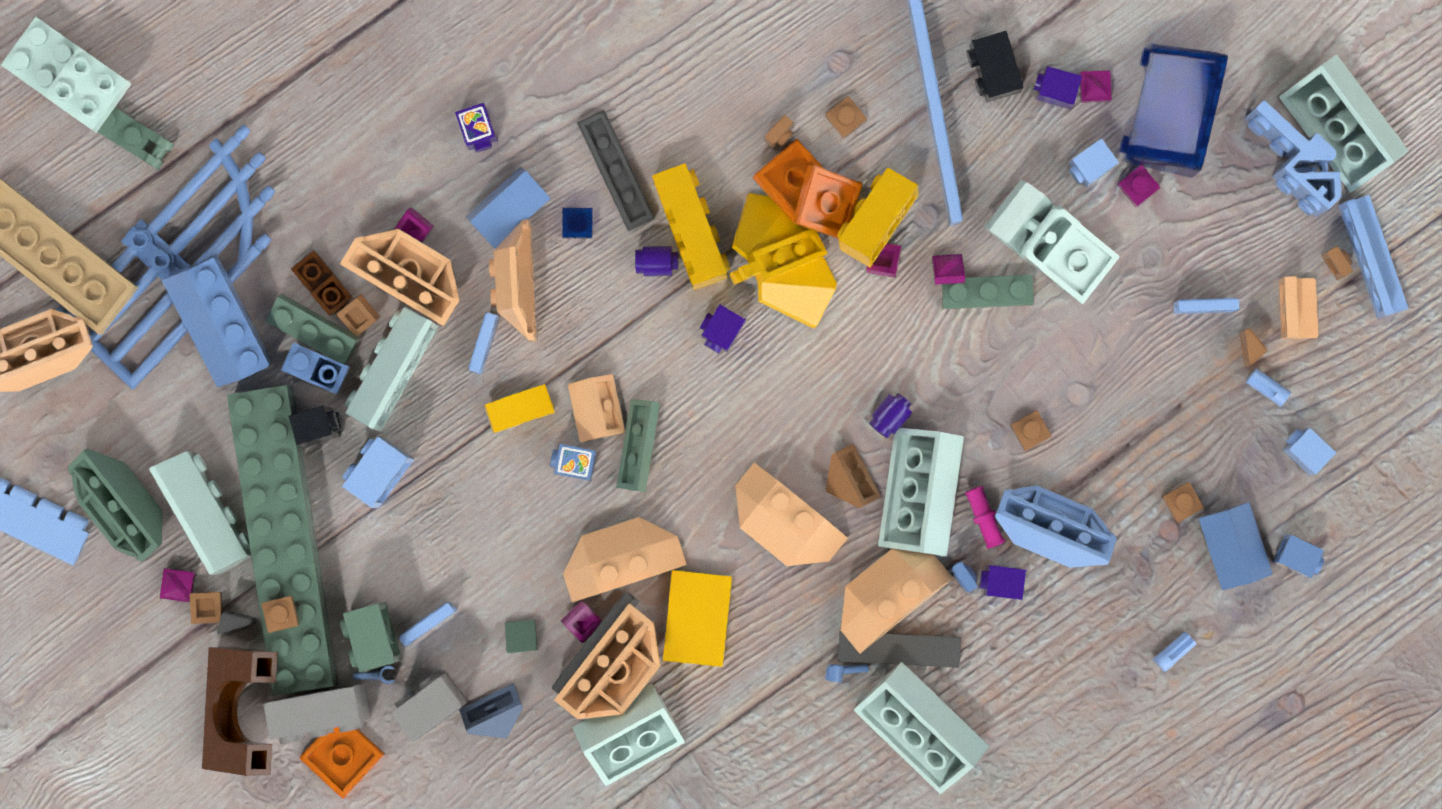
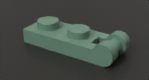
(135, 137)

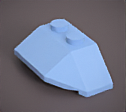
(1055, 527)

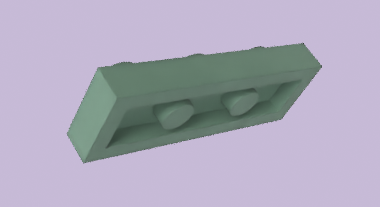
(989, 292)
(312, 329)
(638, 445)

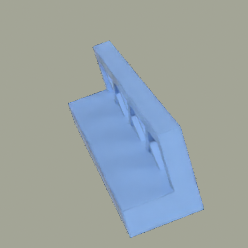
(1373, 256)

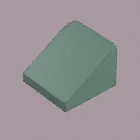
(521, 636)

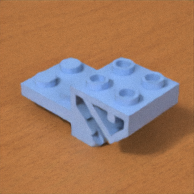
(1297, 176)

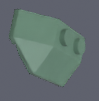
(117, 504)

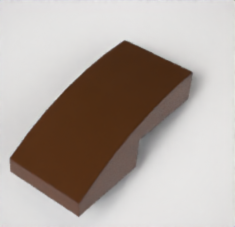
(321, 282)

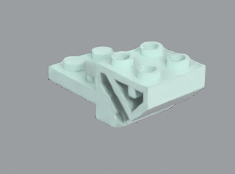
(66, 74)
(1051, 241)

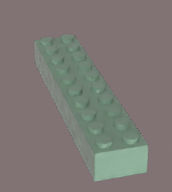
(282, 535)

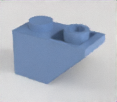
(315, 368)

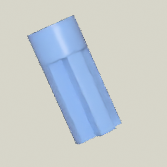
(1268, 387)
(1174, 651)

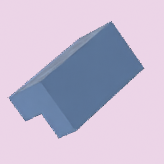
(507, 206)
(1235, 546)

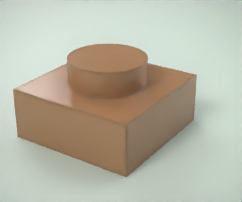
(845, 117)
(780, 132)
(1338, 262)
(358, 315)
(1030, 430)
(1182, 502)
(206, 607)
(280, 614)

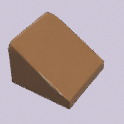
(1251, 347)

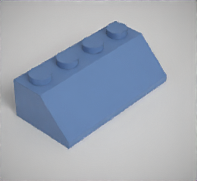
(217, 321)

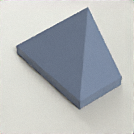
(493, 714)

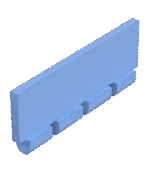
(41, 524)

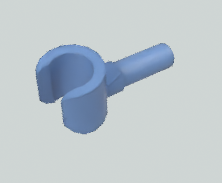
(835, 672)

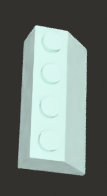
(1343, 114)
(391, 369)
(921, 491)
(201, 512)
(921, 728)

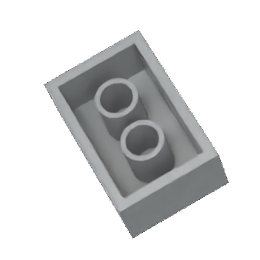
(317, 713)

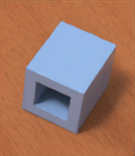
(1092, 163)
(1308, 450)

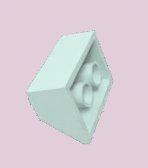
(628, 740)

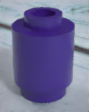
(656, 261)
(891, 415)

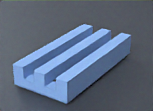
(1215, 305)
(483, 343)
(427, 623)

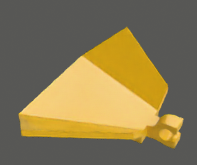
(784, 261)

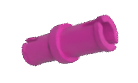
(984, 516)

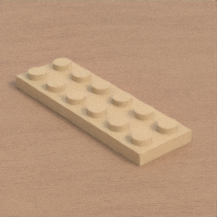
(60, 262)

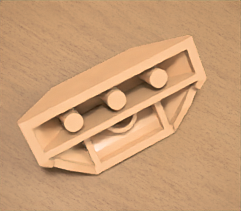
(406, 272)
(515, 280)
(41, 349)
(784, 521)
(620, 557)
(889, 594)
(614, 669)

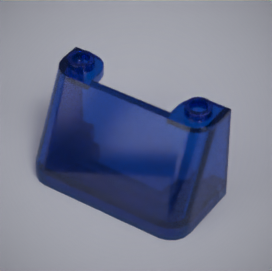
(1175, 109)

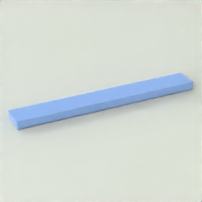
(935, 112)

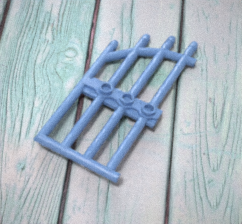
(165, 258)

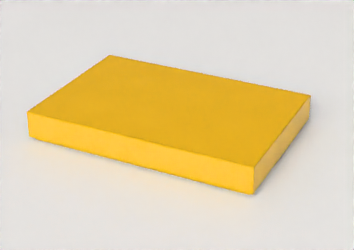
(697, 618)

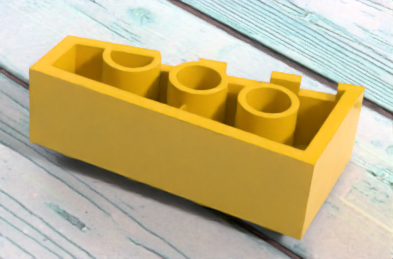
(690, 227)

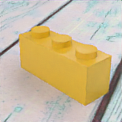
(877, 216)

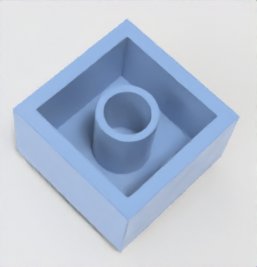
(376, 472)

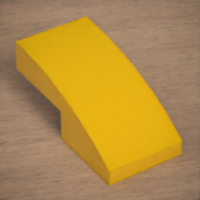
(519, 408)

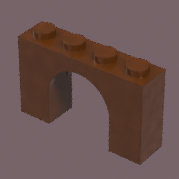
(223, 741)

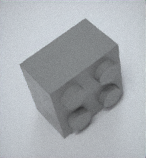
(429, 707)

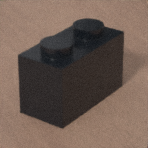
(995, 67)
(315, 425)

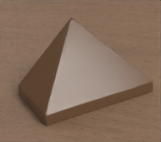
(850, 478)

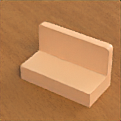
(1298, 308)
(596, 408)

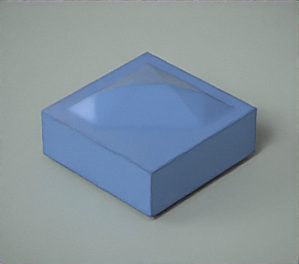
(964, 575)

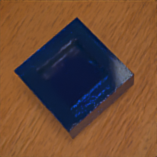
(577, 223)

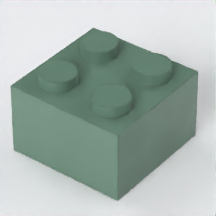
(370, 637)

